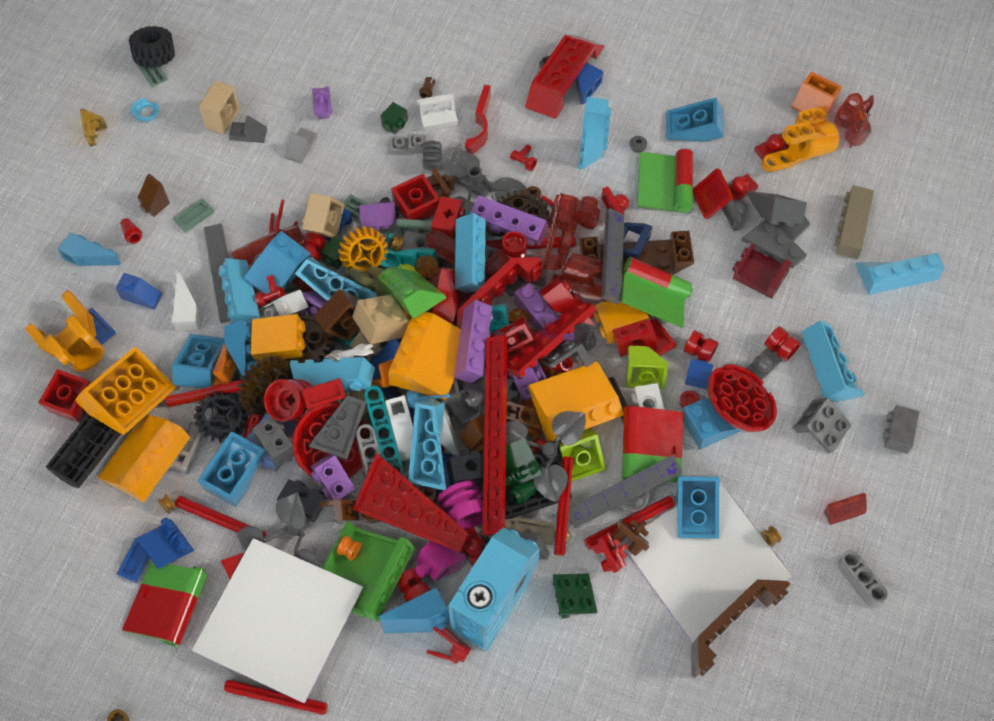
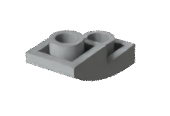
(405, 146)

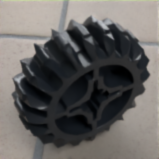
(214, 404)

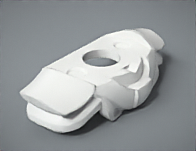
(359, 350)

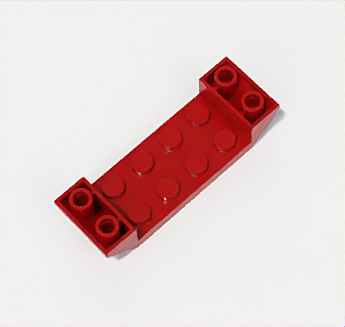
(559, 73)
(526, 267)

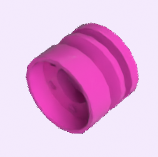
(463, 504)

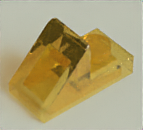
(92, 124)

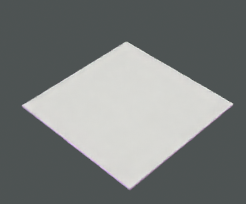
(705, 575)
(278, 620)

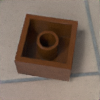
(337, 315)

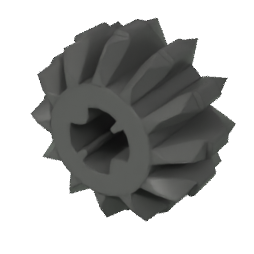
(432, 155)

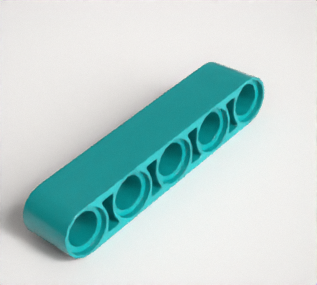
(384, 423)

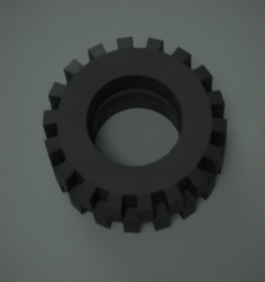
(152, 46)

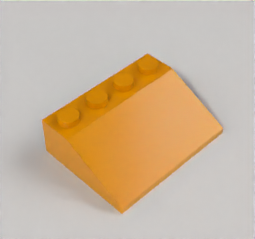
(426, 356)
(576, 391)
(126, 392)
(144, 456)

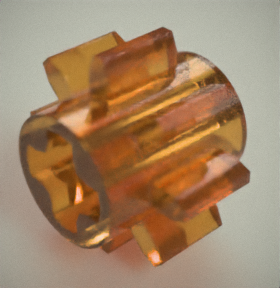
(427, 266)
(518, 313)

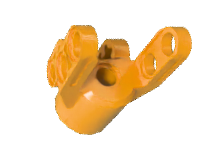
(806, 140)
(76, 342)

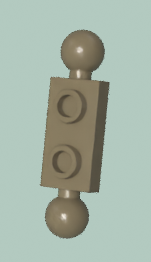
(544, 529)

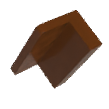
(342, 509)

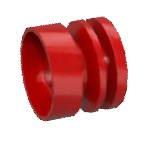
(284, 399)

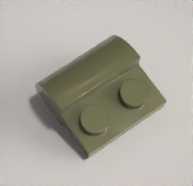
(368, 279)

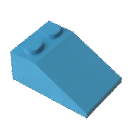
(696, 121)
(279, 258)
(197, 361)
(706, 424)
(232, 469)
(698, 506)
(417, 615)

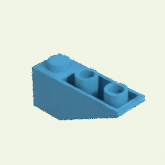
(85, 253)
(239, 344)

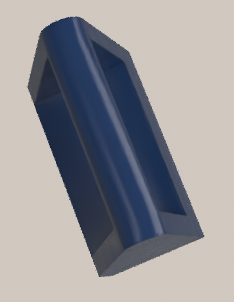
(644, 231)

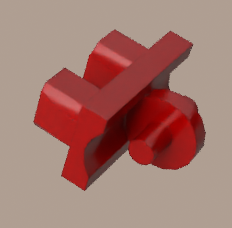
(613, 552)

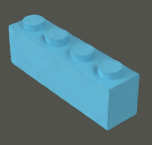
(595, 131)
(470, 253)
(894, 275)
(328, 282)
(238, 292)
(830, 363)
(353, 372)
(426, 454)

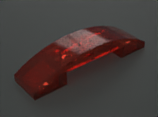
(257, 246)

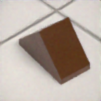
(473, 433)

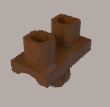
(444, 184)
(638, 543)

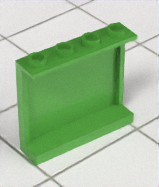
(375, 568)

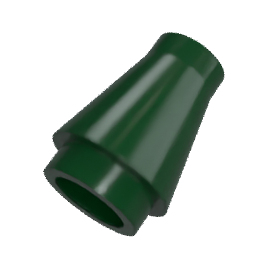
(522, 492)

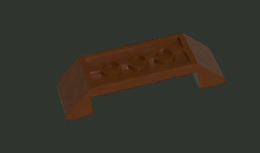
(665, 255)
(765, 590)

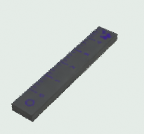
(613, 256)
(624, 491)

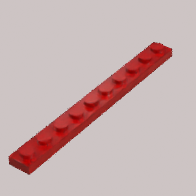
(495, 435)

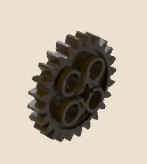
(524, 200)
(321, 346)
(259, 379)

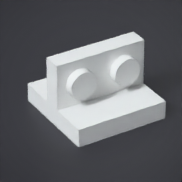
(437, 112)

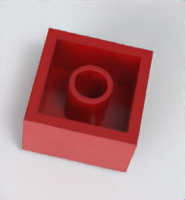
(415, 198)
(61, 395)

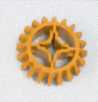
(375, 244)

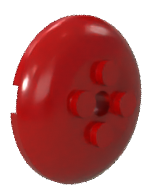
(740, 399)
(308, 428)

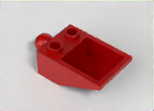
(448, 307)

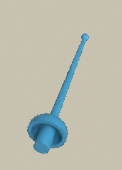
(414, 397)

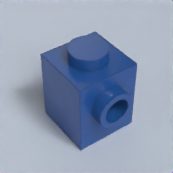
(698, 373)

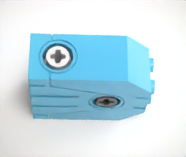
(493, 587)

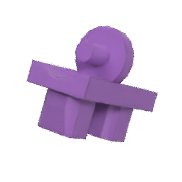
(322, 102)

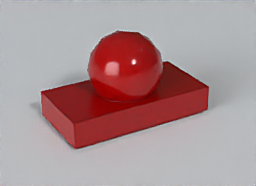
(773, 144)
(740, 186)
(618, 203)
(323, 393)
(474, 546)

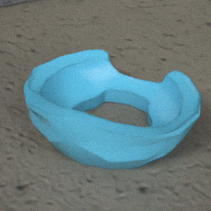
(140, 104)

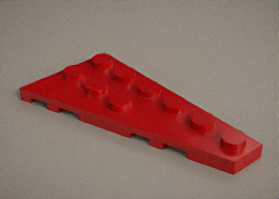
(547, 339)
(398, 502)

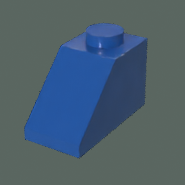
(588, 81)
(138, 291)

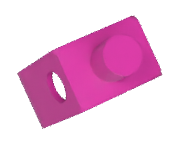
(438, 561)

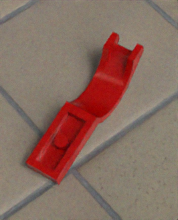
(474, 144)

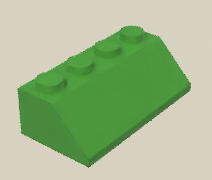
(410, 290)

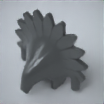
(473, 400)

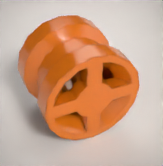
(349, 548)

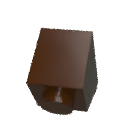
(152, 196)

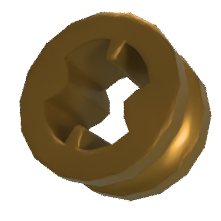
(396, 243)
(167, 504)
(771, 536)
(113, 715)

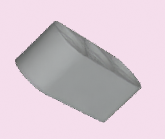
(363, 444)
(864, 589)

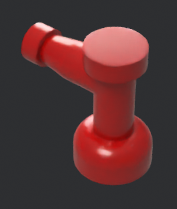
(530, 163)
(275, 292)

